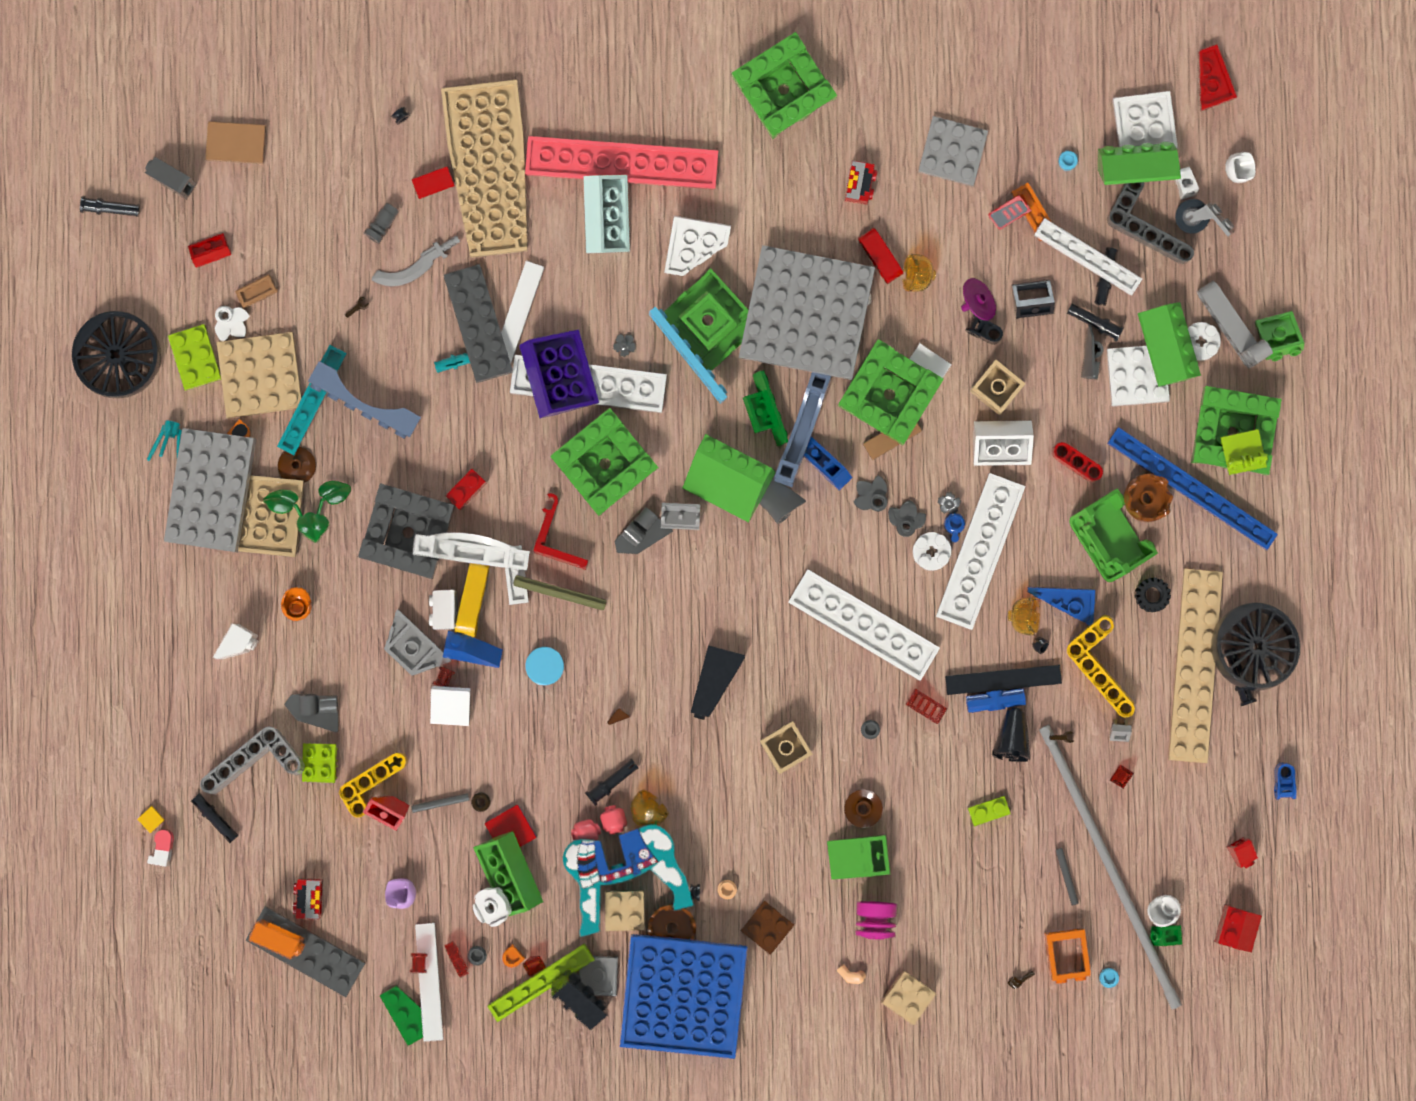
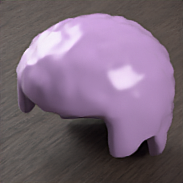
(400, 893)

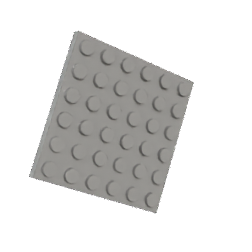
(807, 312)

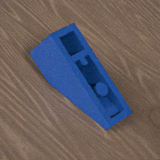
(827, 465)
(471, 650)

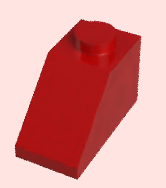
(387, 810)
(1243, 852)

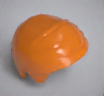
(296, 604)

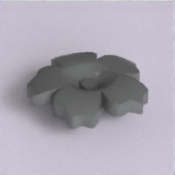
(624, 345)
(949, 503)

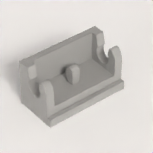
(680, 516)

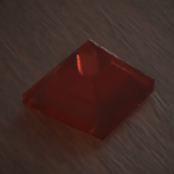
(1122, 776)
(533, 965)

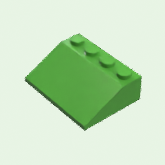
(728, 478)

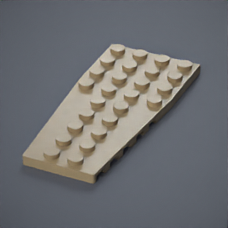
(488, 164)

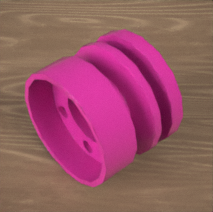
(876, 919)

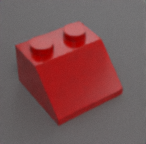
(1237, 928)

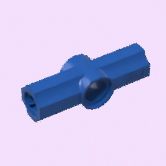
(995, 700)

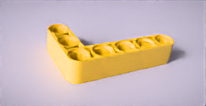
(1098, 668)

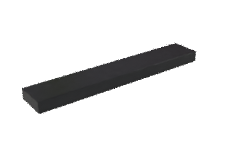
(1003, 679)

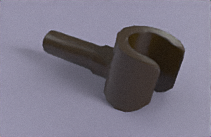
(357, 307)
(1062, 737)
(1015, 983)

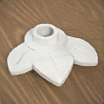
(233, 324)

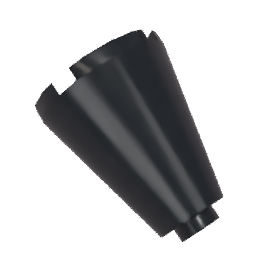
(1013, 738)

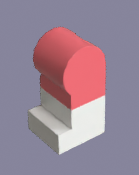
(163, 849)

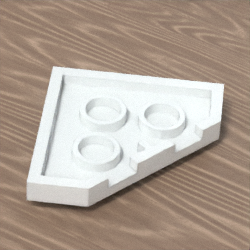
(693, 243)

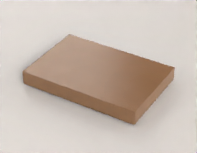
(235, 142)

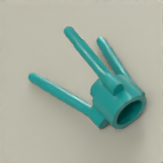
(169, 430)

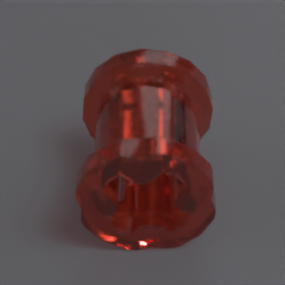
(443, 677)
(418, 962)

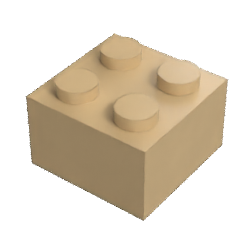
(997, 387)
(786, 747)
(624, 910)
(908, 997)

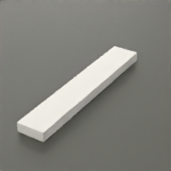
(1088, 257)
(521, 306)
(429, 983)

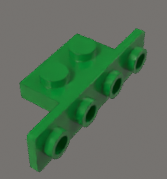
(763, 410)

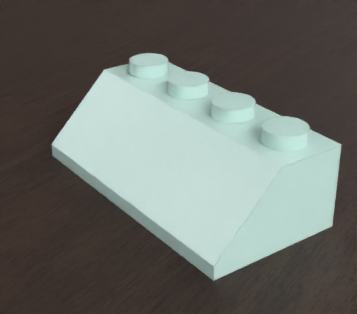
(606, 213)

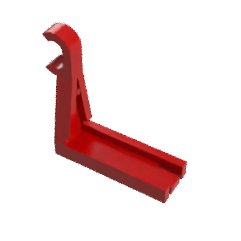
(550, 552)

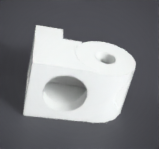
(1187, 184)

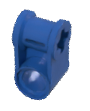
(1284, 783)

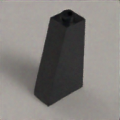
(715, 677)

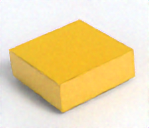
(151, 819)

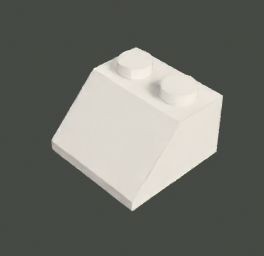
(444, 609)
(236, 642)

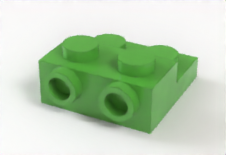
(1281, 334)

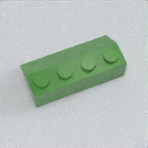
(1138, 163)
(1169, 344)
(508, 870)

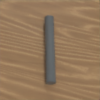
(440, 803)
(1067, 877)

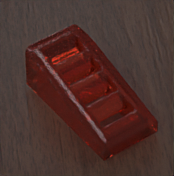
(912, 698)

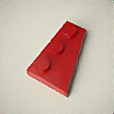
(1213, 79)

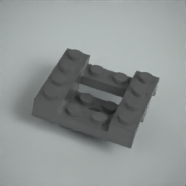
(412, 510)

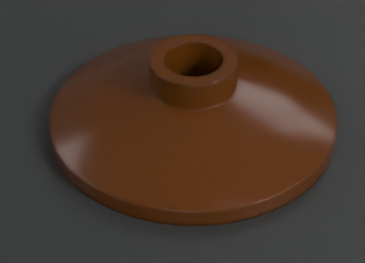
(306, 467)
(870, 816)

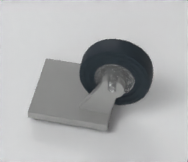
(1194, 215)

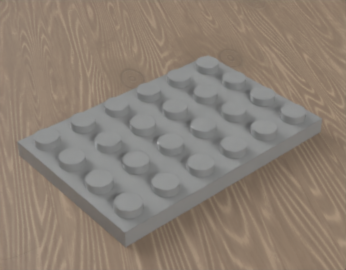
(210, 490)

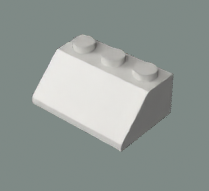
(1002, 442)

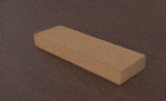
(881, 443)

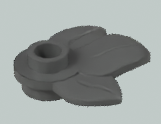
(869, 492)
(906, 515)

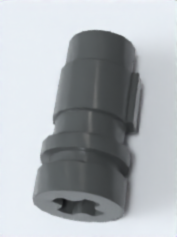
(381, 223)

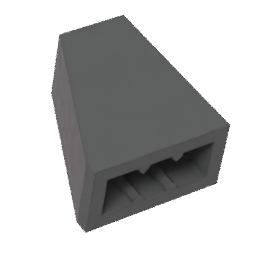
(170, 177)

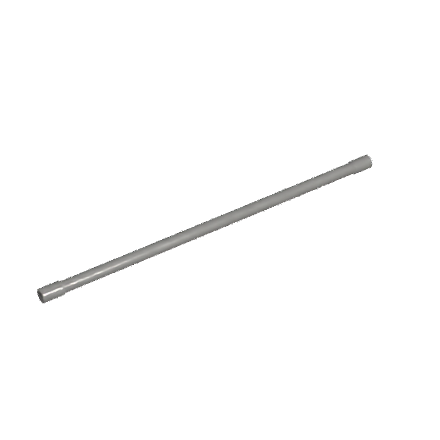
(1169, 991)

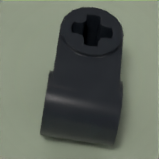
(983, 330)

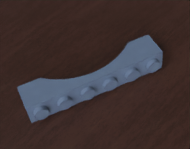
(328, 380)
(802, 429)

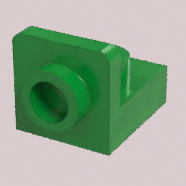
(1166, 935)

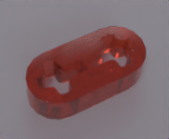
(456, 959)

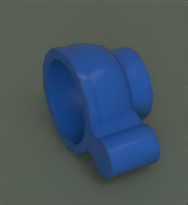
(954, 524)

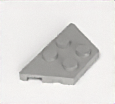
(412, 647)

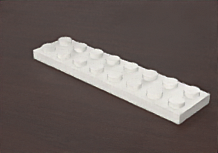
(613, 386)
(980, 551)
(864, 625)

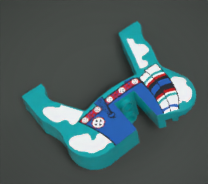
(643, 850)

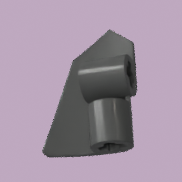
(1090, 367)
(780, 501)
(641, 533)
(315, 710)

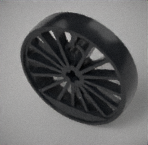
(88, 330)
(1254, 637)

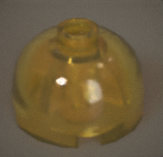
(919, 273)
(1025, 616)
(647, 810)

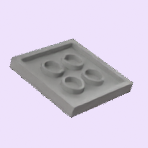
(953, 151)

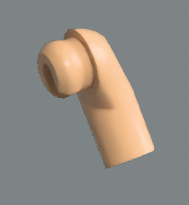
(851, 977)

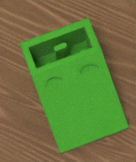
(858, 857)

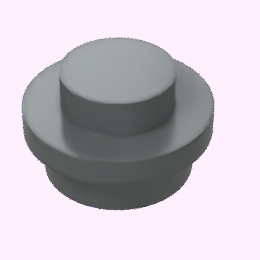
(870, 729)
(477, 955)

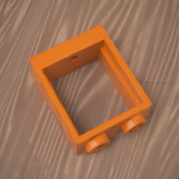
(1066, 935)
(277, 939)

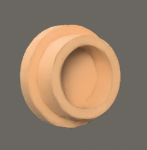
(727, 889)

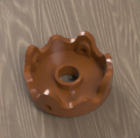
(1159, 495)
(666, 915)

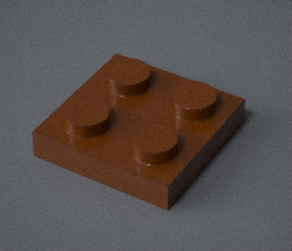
(767, 927)

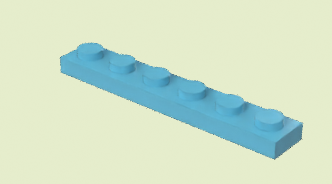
(693, 361)

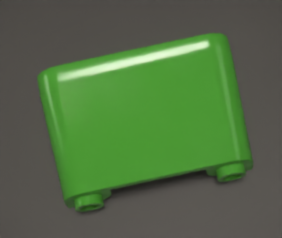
(1110, 537)

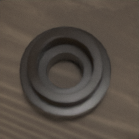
(474, 803)

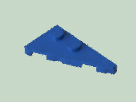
(1073, 601)

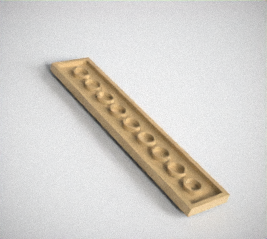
(1194, 666)

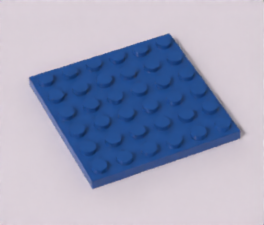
(683, 996)

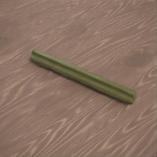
(559, 592)

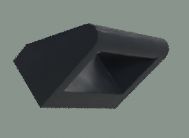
(1036, 306)

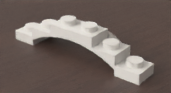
(471, 549)

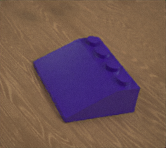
(558, 373)

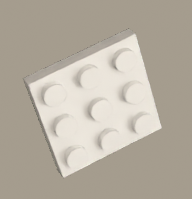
(1144, 119)
(1133, 377)

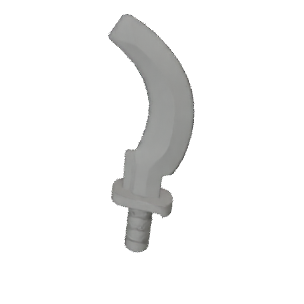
(418, 268)

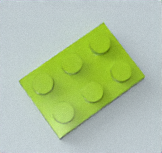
(194, 357)

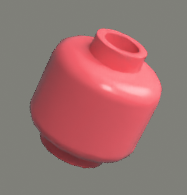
(613, 820)
(585, 830)

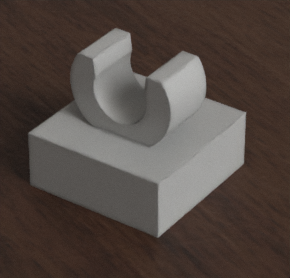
(1120, 732)

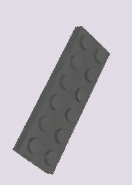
(478, 323)
(319, 957)

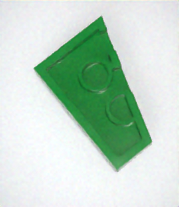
(405, 1014)

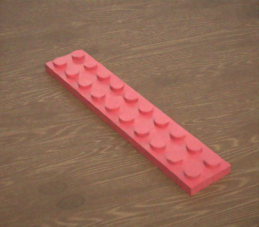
(639, 162)

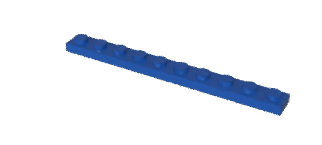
(1192, 489)

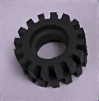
(1141, 594)

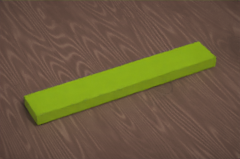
(539, 983)

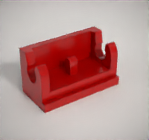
(433, 182)

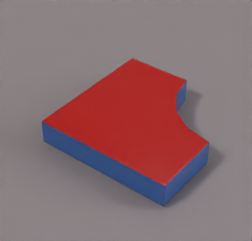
(510, 821)

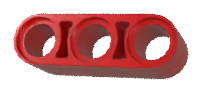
(880, 255)
(1067, 460)

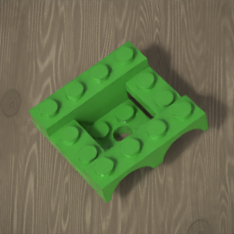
(771, 69)
(711, 298)
(866, 392)
(1235, 409)
(582, 456)

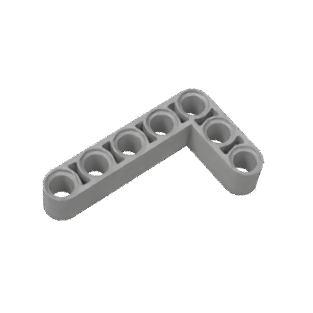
(1232, 326)
(251, 758)

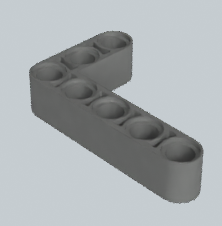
(1144, 227)

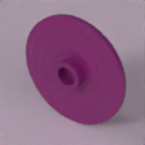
(978, 299)

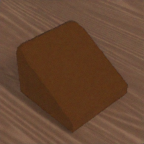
(618, 715)

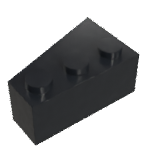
(579, 999)

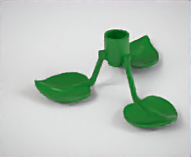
(310, 524)

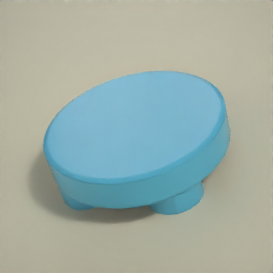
(544, 666)

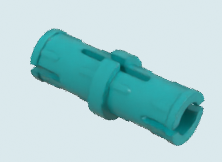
(451, 362)

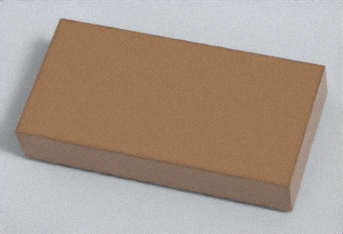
(256, 291)

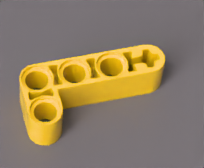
(472, 599)
(374, 778)

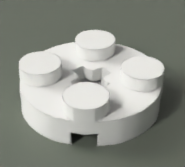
(1208, 333)
(923, 544)
(500, 902)

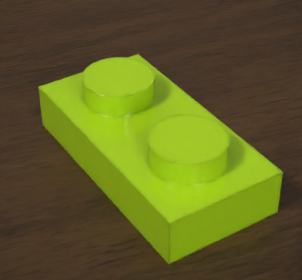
(989, 811)

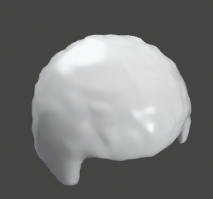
(1240, 167)
(1164, 910)

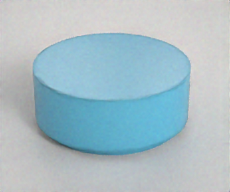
(1068, 160)
(1108, 977)

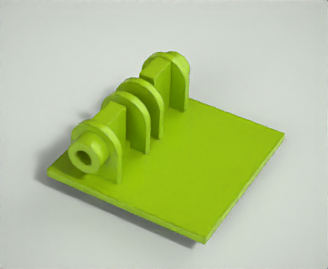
(1243, 452)
(319, 763)

